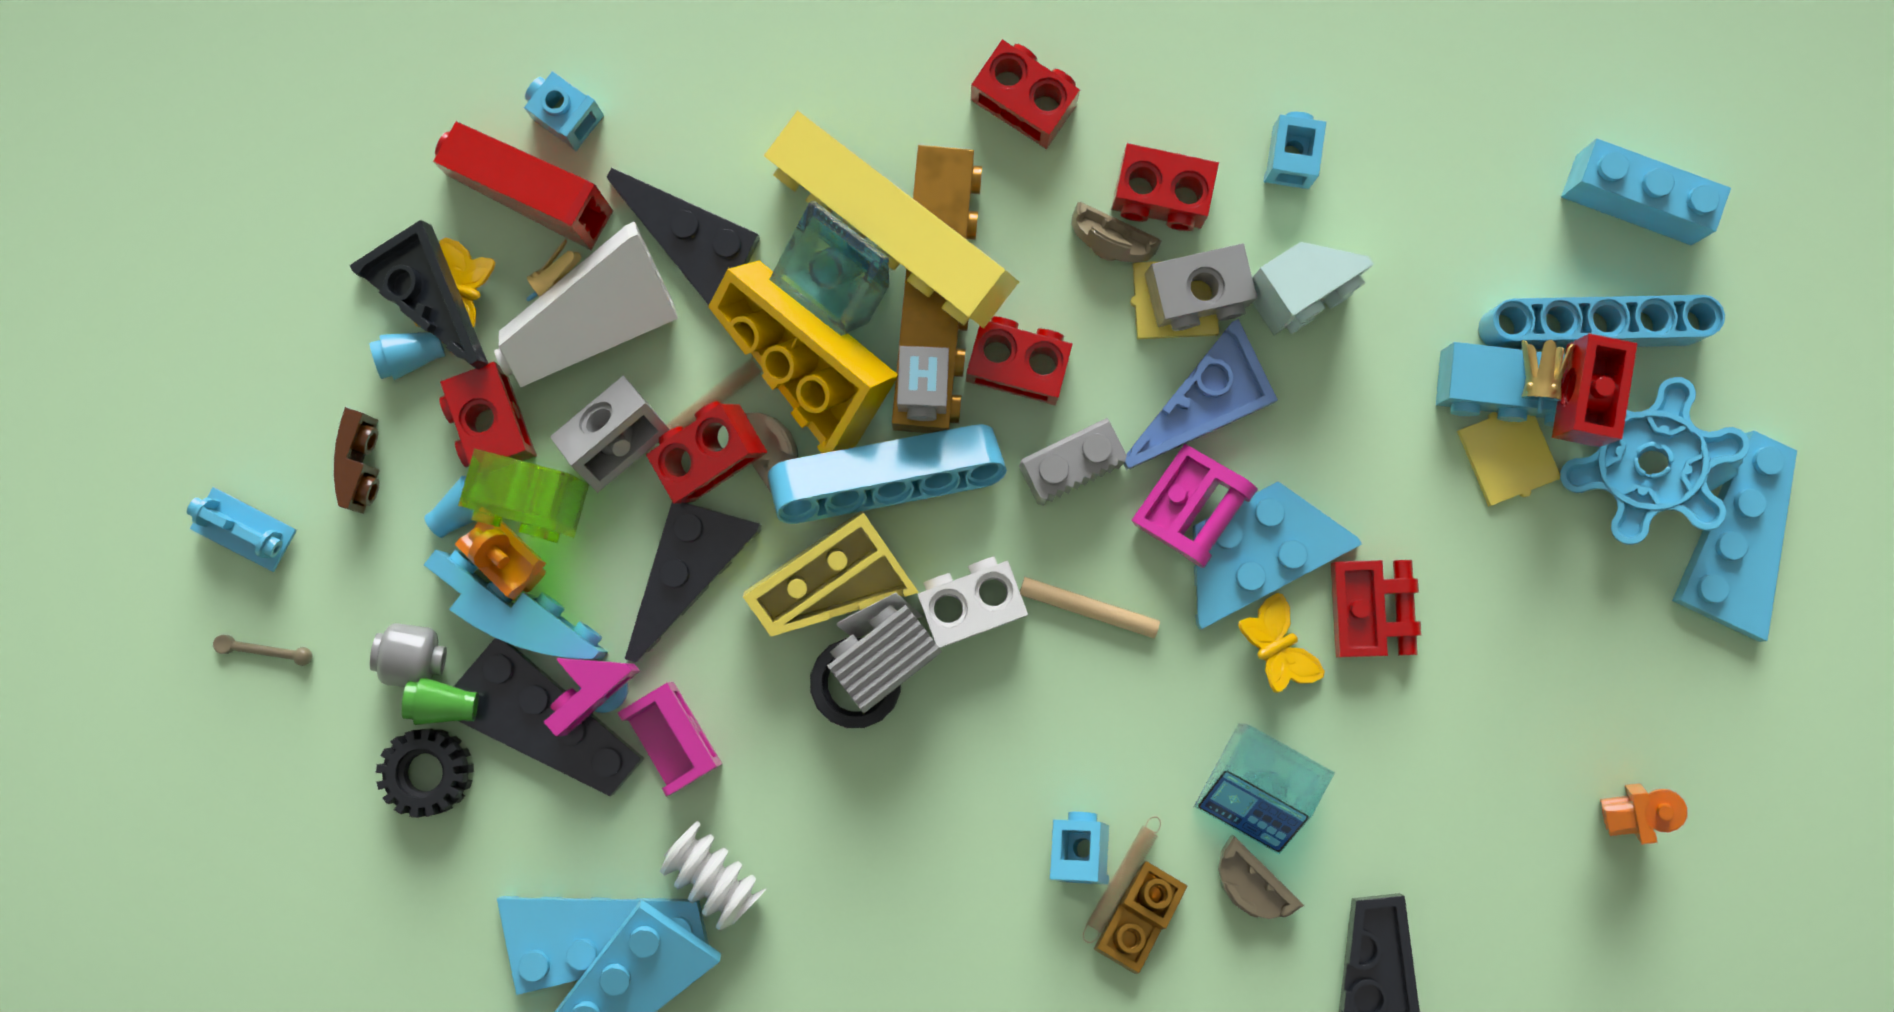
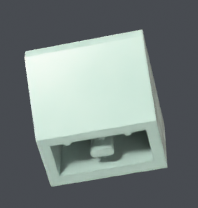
(1302, 280)

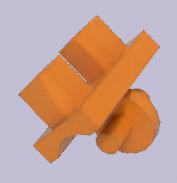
(503, 558)
(1643, 812)

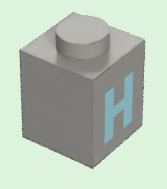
(922, 382)

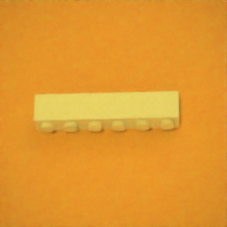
(892, 220)

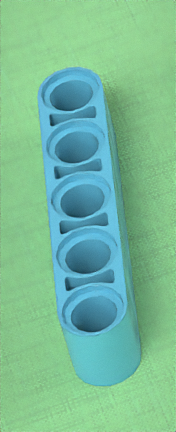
(1621, 315)
(885, 474)

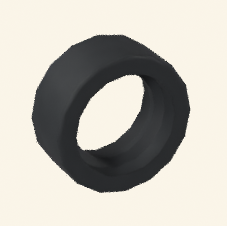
(831, 710)

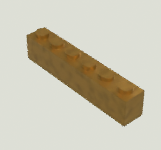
(944, 187)

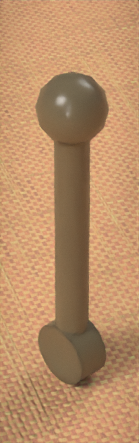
(226, 644)

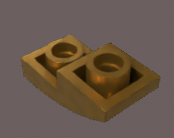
(1140, 917)

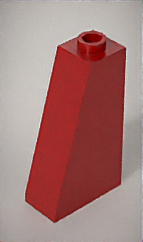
(524, 183)

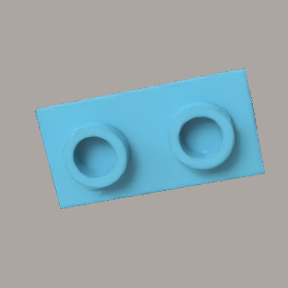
(241, 528)

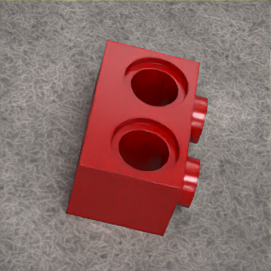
(1016, 102)
(1165, 174)
(1015, 373)
(709, 461)

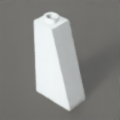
(588, 311)

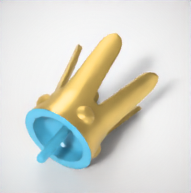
(552, 273)
(1545, 382)

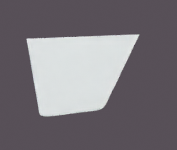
(859, 624)

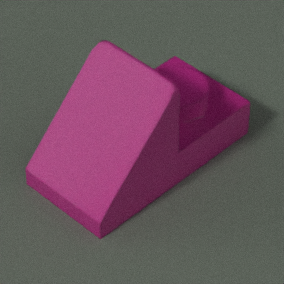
(597, 683)

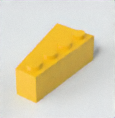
(821, 374)

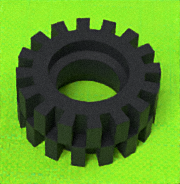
(396, 767)

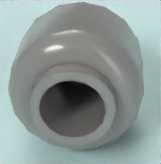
(406, 654)

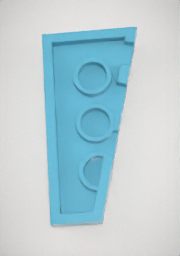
(1738, 563)

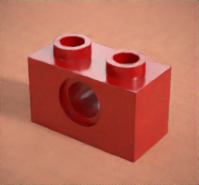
(481, 391)
(1595, 391)

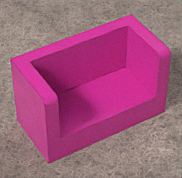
(671, 737)

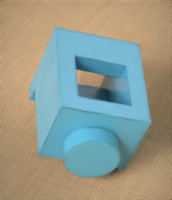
(570, 121)
(1306, 135)
(1065, 860)

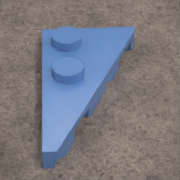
(1216, 393)

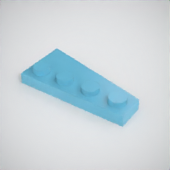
(560, 937)
(641, 966)

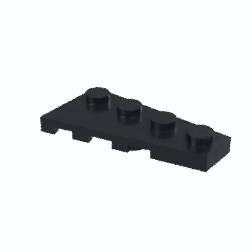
(513, 710)
(1379, 957)

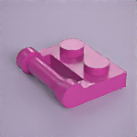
(1181, 497)

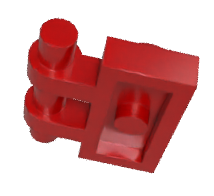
(1361, 613)

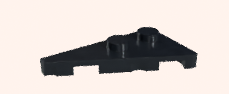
(692, 237)
(418, 279)
(690, 555)

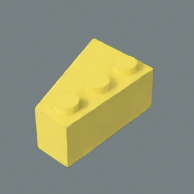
(828, 579)

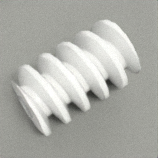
(710, 877)

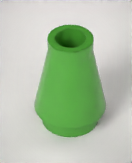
(437, 702)

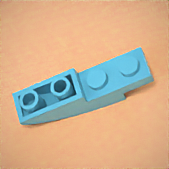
(528, 623)

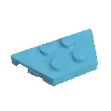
(1263, 549)

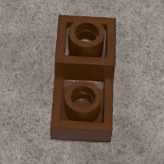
(355, 482)

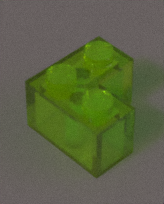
(535, 496)

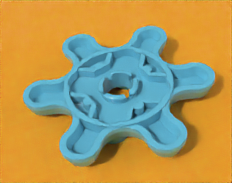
(1680, 486)

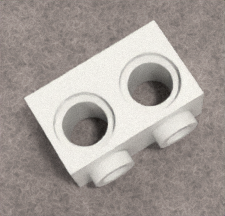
(975, 615)

